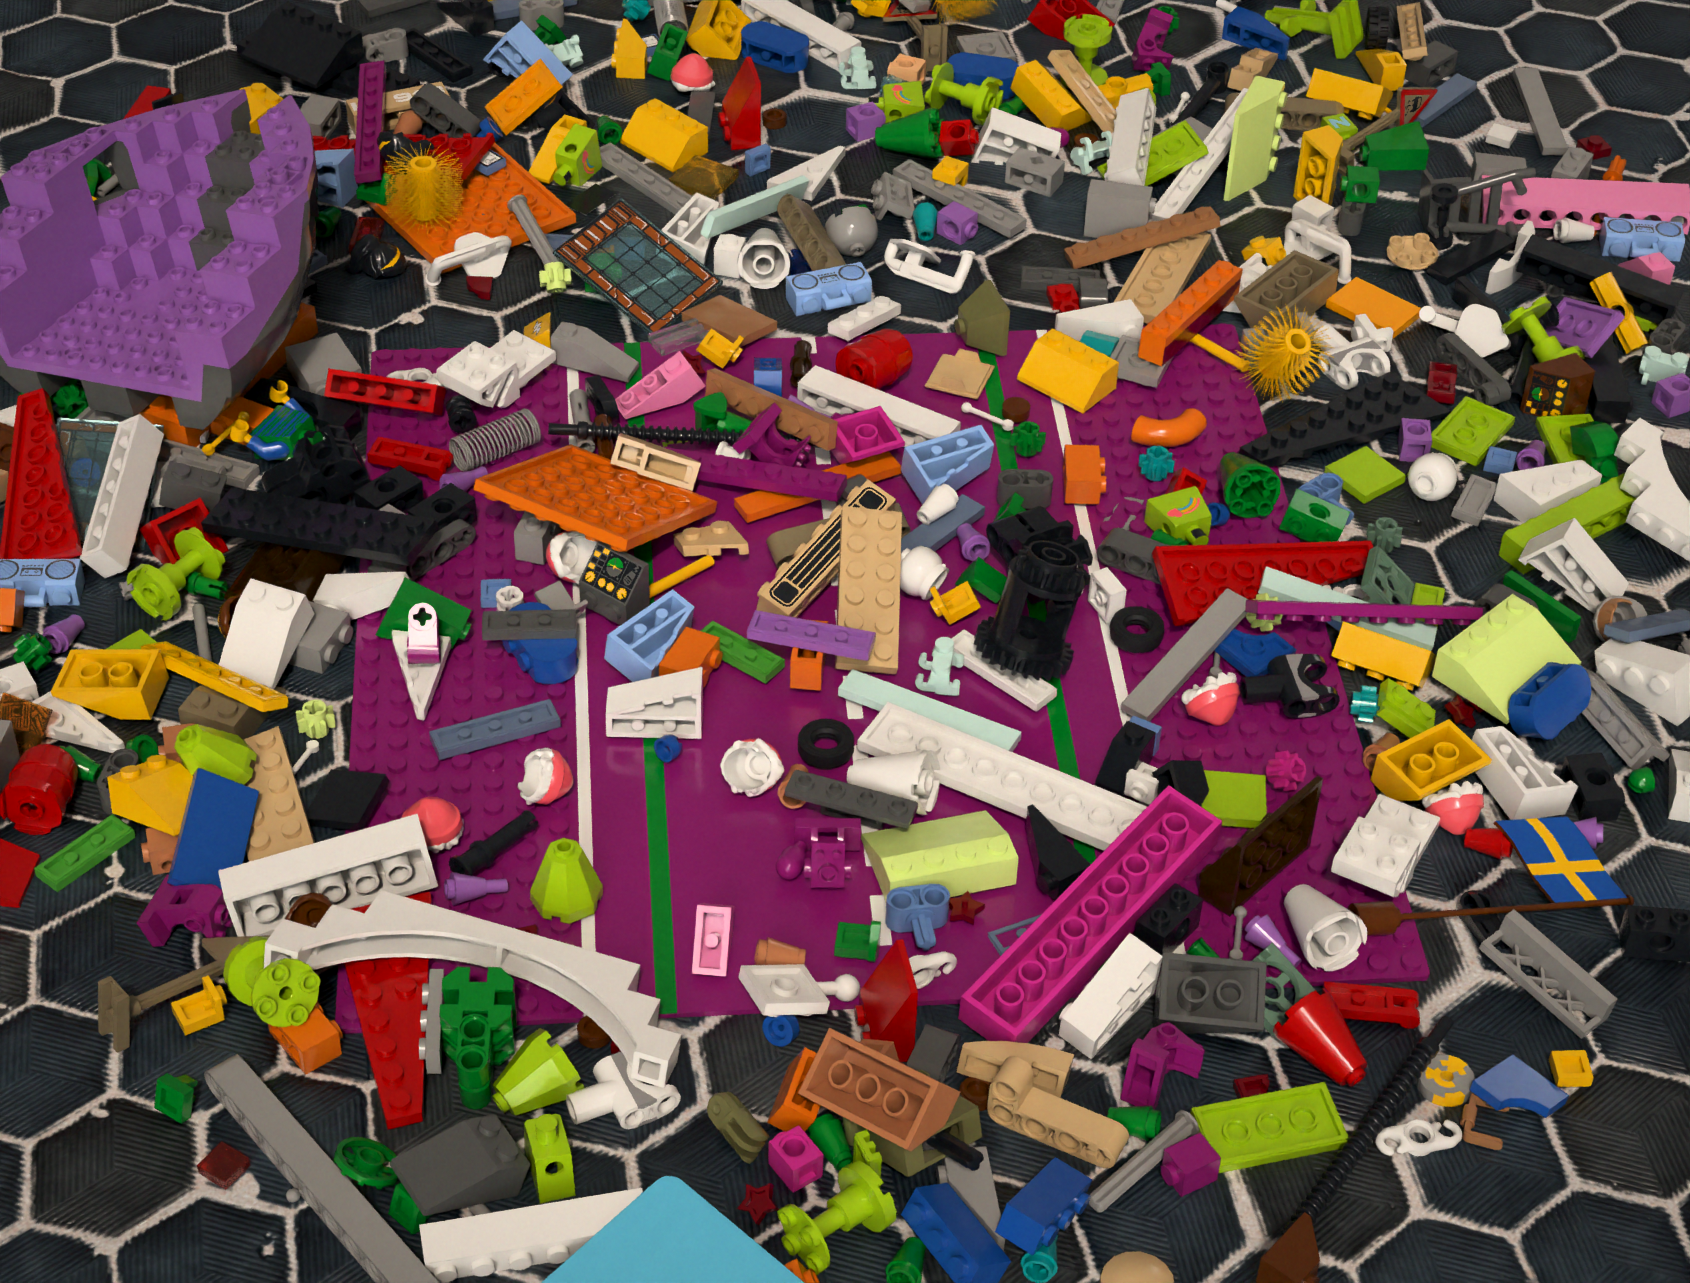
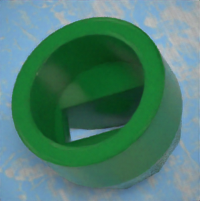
(1642, 780)

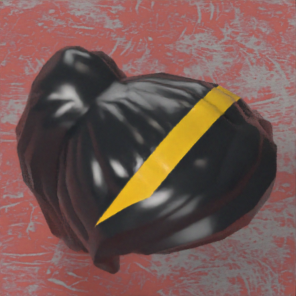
(393, 142)
(376, 258)

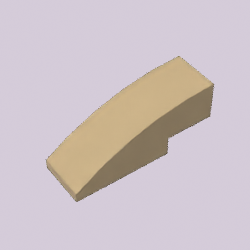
(1252, 63)
(655, 462)
(1049, 1065)

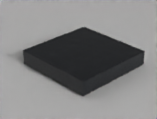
(346, 799)

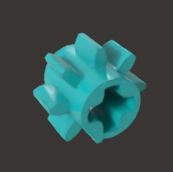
(636, 9)
(1156, 463)
(1364, 703)

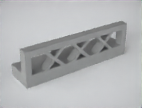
(1620, 725)
(1554, 970)

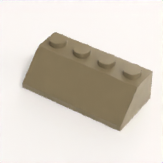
(1292, 282)

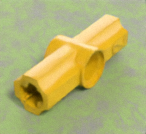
(1118, 86)
(1611, 296)

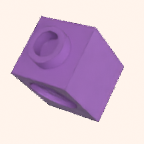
(863, 120)
(957, 223)
(1672, 395)
(1414, 439)

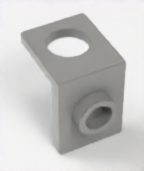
(558, 598)

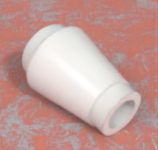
(1572, 231)
(938, 503)

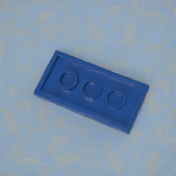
(212, 829)

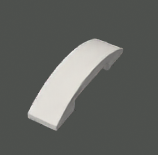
(1504, 272)

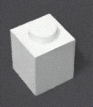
(1313, 211)
(726, 255)

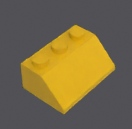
(717, 29)
(1353, 94)
(1048, 97)
(665, 135)
(1318, 164)
(1069, 371)
(1383, 656)
(1427, 763)

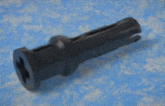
(483, 853)

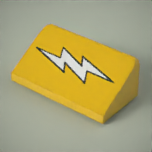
(540, 330)

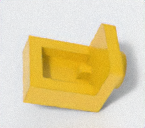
(871, 7)
(951, 171)
(1269, 248)
(719, 349)
(955, 603)
(200, 1008)

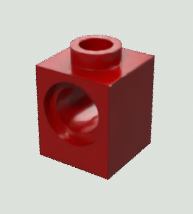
(958, 137)

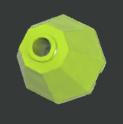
(215, 752)
(566, 883)
(535, 1076)

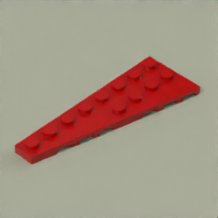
(468, 149)
(38, 501)
(1200, 573)
(389, 1014)

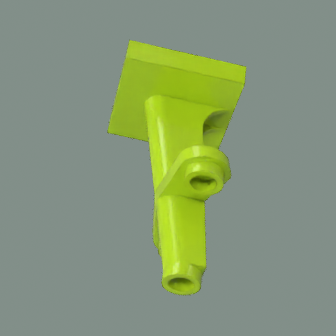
(1341, 23)

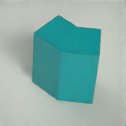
(1100, 342)

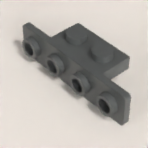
(851, 801)

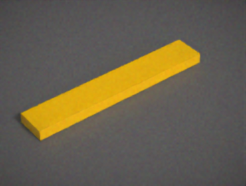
(219, 678)

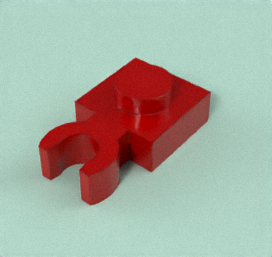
(1063, 297)

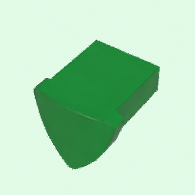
(96, 173)
(376, 191)
(709, 410)
(984, 579)
(858, 940)

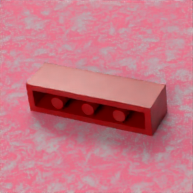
(385, 392)

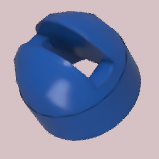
(1219, 513)
(663, 752)

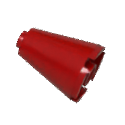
(1323, 1038)

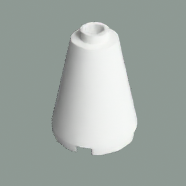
(763, 260)
(901, 775)
(1324, 928)

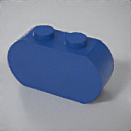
(775, 46)
(977, 67)
(544, 659)
(1549, 700)

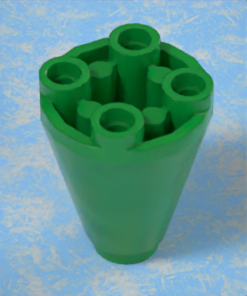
(913, 134)
(1248, 485)

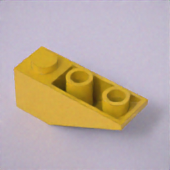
(629, 53)
(1384, 67)
(545, 162)

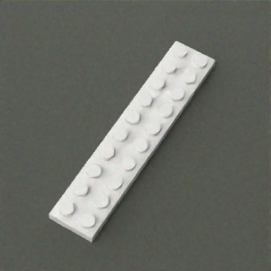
(1003, 776)

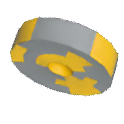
(1443, 1092)

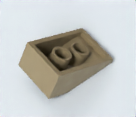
(221, 712)

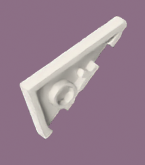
(816, 170)
(420, 678)
(77, 726)

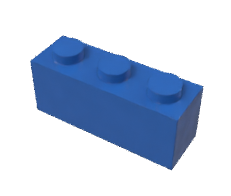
(1044, 1206)
(954, 1235)

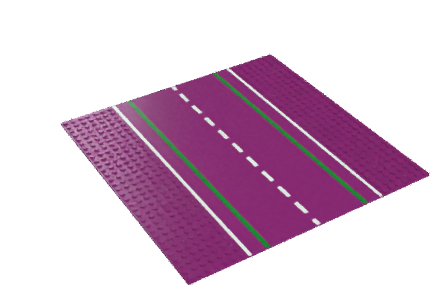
(675, 828)

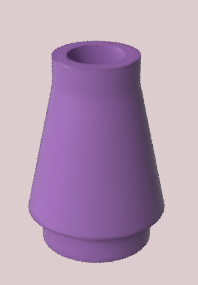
(1531, 456)
(972, 542)
(63, 633)

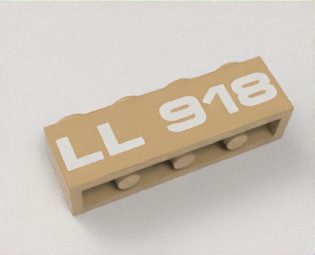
(395, 104)

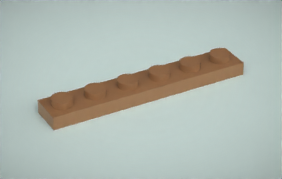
(1142, 237)
(793, 419)

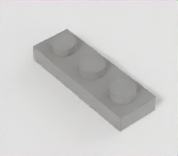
(432, 1046)

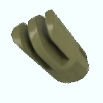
(737, 1125)

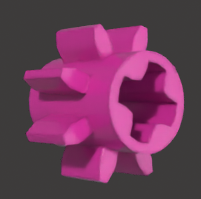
(1285, 770)

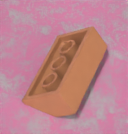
(877, 1091)

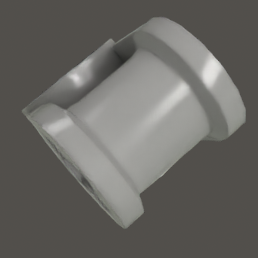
(387, 46)

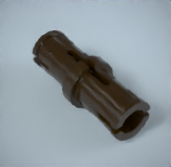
(800, 362)

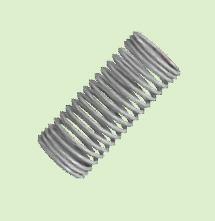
(673, 13)
(520, 425)

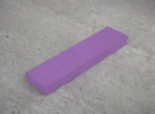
(811, 635)

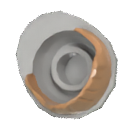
(1614, 610)

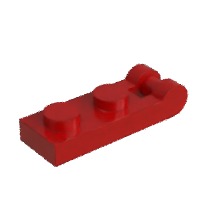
(411, 457)
(1376, 1003)

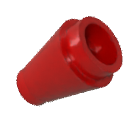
(1489, 842)

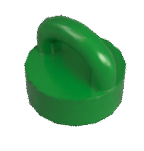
(143, 746)

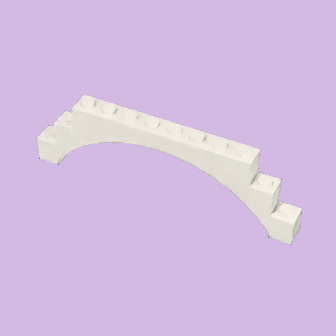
(1660, 505)
(410, 928)

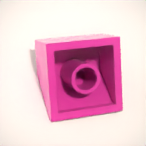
(865, 435)

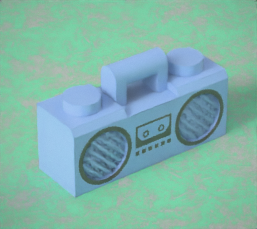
(1641, 237)
(828, 288)
(44, 580)

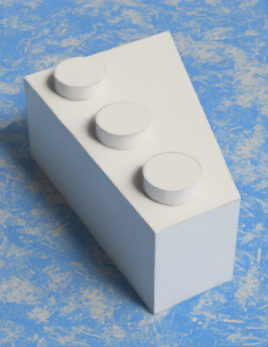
(1006, 133)
(687, 226)
(1538, 489)
(1575, 563)
(1648, 675)
(657, 706)
(1519, 780)
(1111, 996)

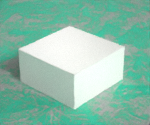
(1106, 593)

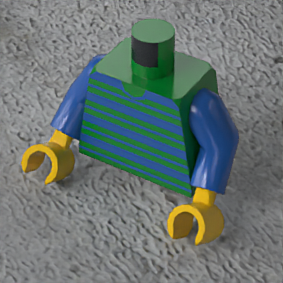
(280, 430)

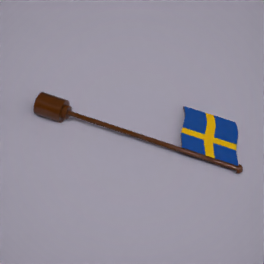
(1555, 859)

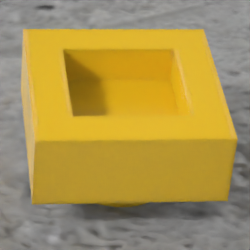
(1571, 1068)

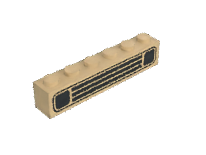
(817, 560)

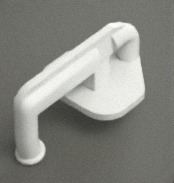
(1318, 244)
(476, 253)
(913, 269)
(1477, 328)

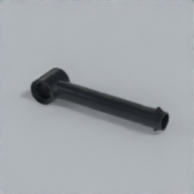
(1215, 83)
(1527, 358)

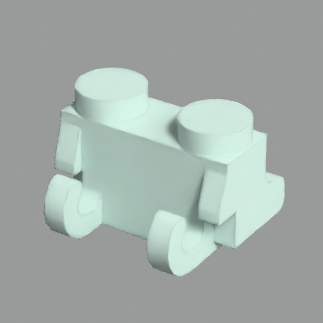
(568, 51)
(858, 71)
(1089, 152)
(1660, 365)
(940, 667)

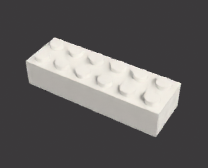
(343, 868)

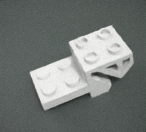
(495, 373)
(1385, 846)

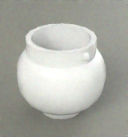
(1432, 476)
(921, 571)

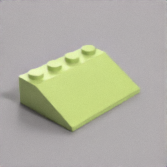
(1255, 136)
(1500, 655)
(955, 851)

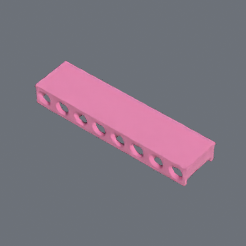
(1591, 197)

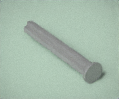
(519, 206)
(1143, 1161)

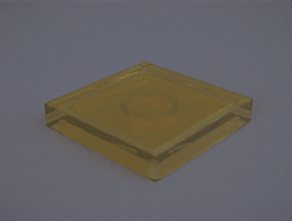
(704, 177)

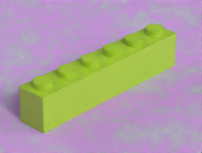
(1595, 510)

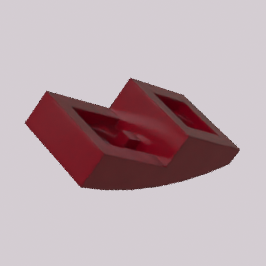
(1441, 382)

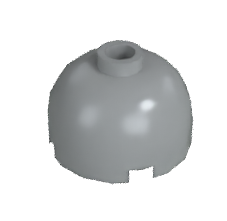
(853, 231)

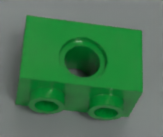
(667, 51)
(1314, 518)

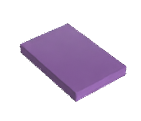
(1584, 325)

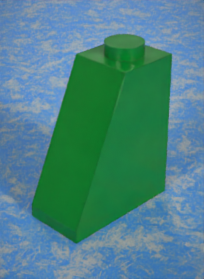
(1396, 148)
(451, 615)

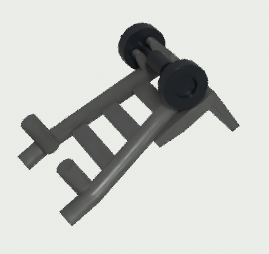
(1441, 221)

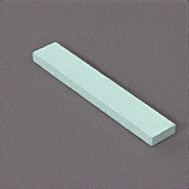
(751, 207)
(1296, 589)
(876, 693)

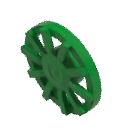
(366, 1161)

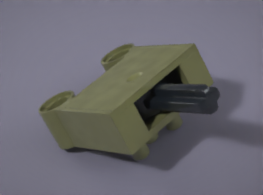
(952, 1141)

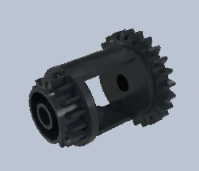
(1023, 641)

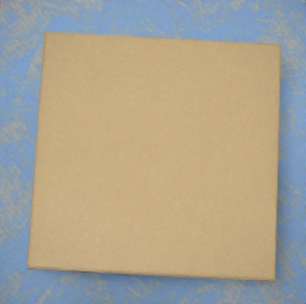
(960, 374)

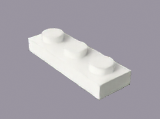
(864, 318)

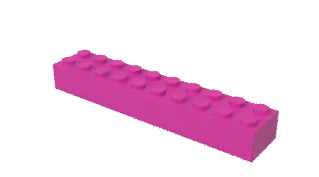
(1089, 920)

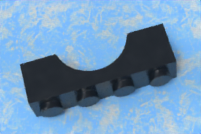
(320, 408)

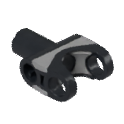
(1292, 686)

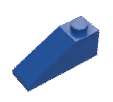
(1254, 31)
(768, 374)

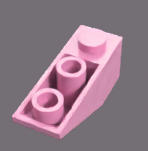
(663, 387)

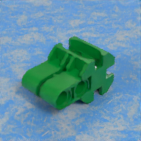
(478, 1029)

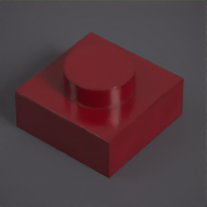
(1595, 145)

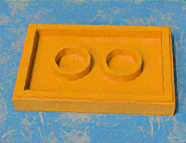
(523, 96)
(1379, 306)

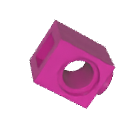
(795, 1158)

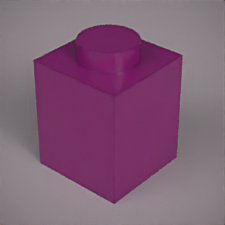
(1190, 1164)

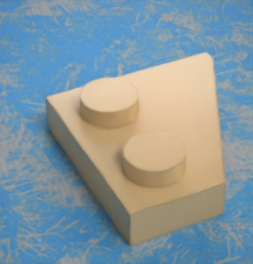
(710, 540)

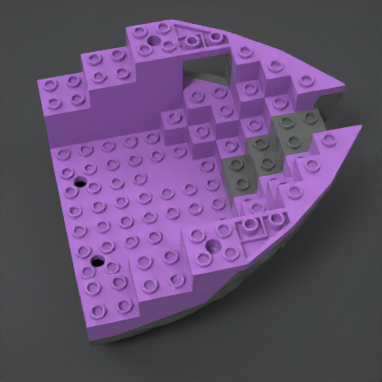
(175, 277)

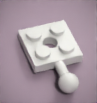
(793, 990)

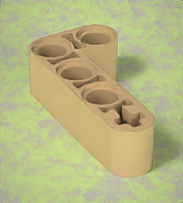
(1051, 1119)

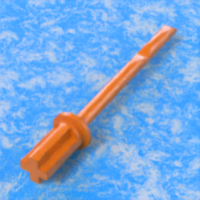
(1614, 173)

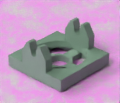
(1387, 573)
(1274, 957)

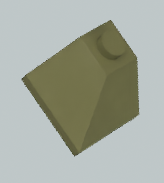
(984, 320)

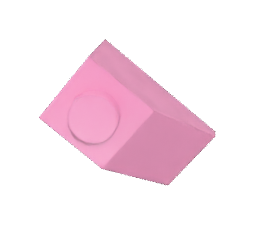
(1653, 266)
(712, 939)

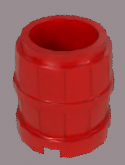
(876, 358)
(39, 789)

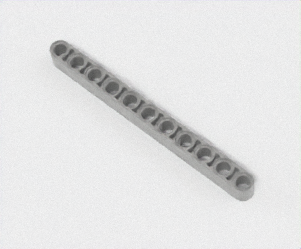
(314, 1175)

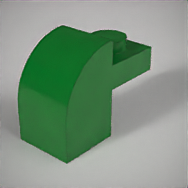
(1598, 444)

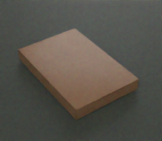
(731, 319)

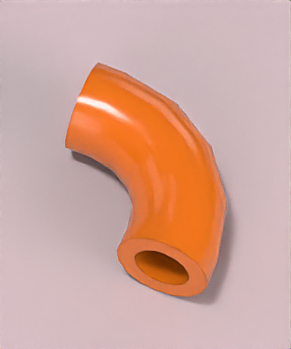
(1169, 432)

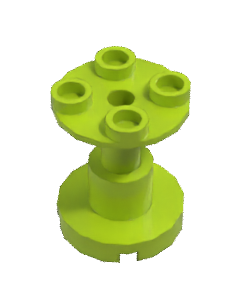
(1087, 36)
(972, 96)
(1545, 347)
(158, 589)
(279, 992)
(856, 1203)

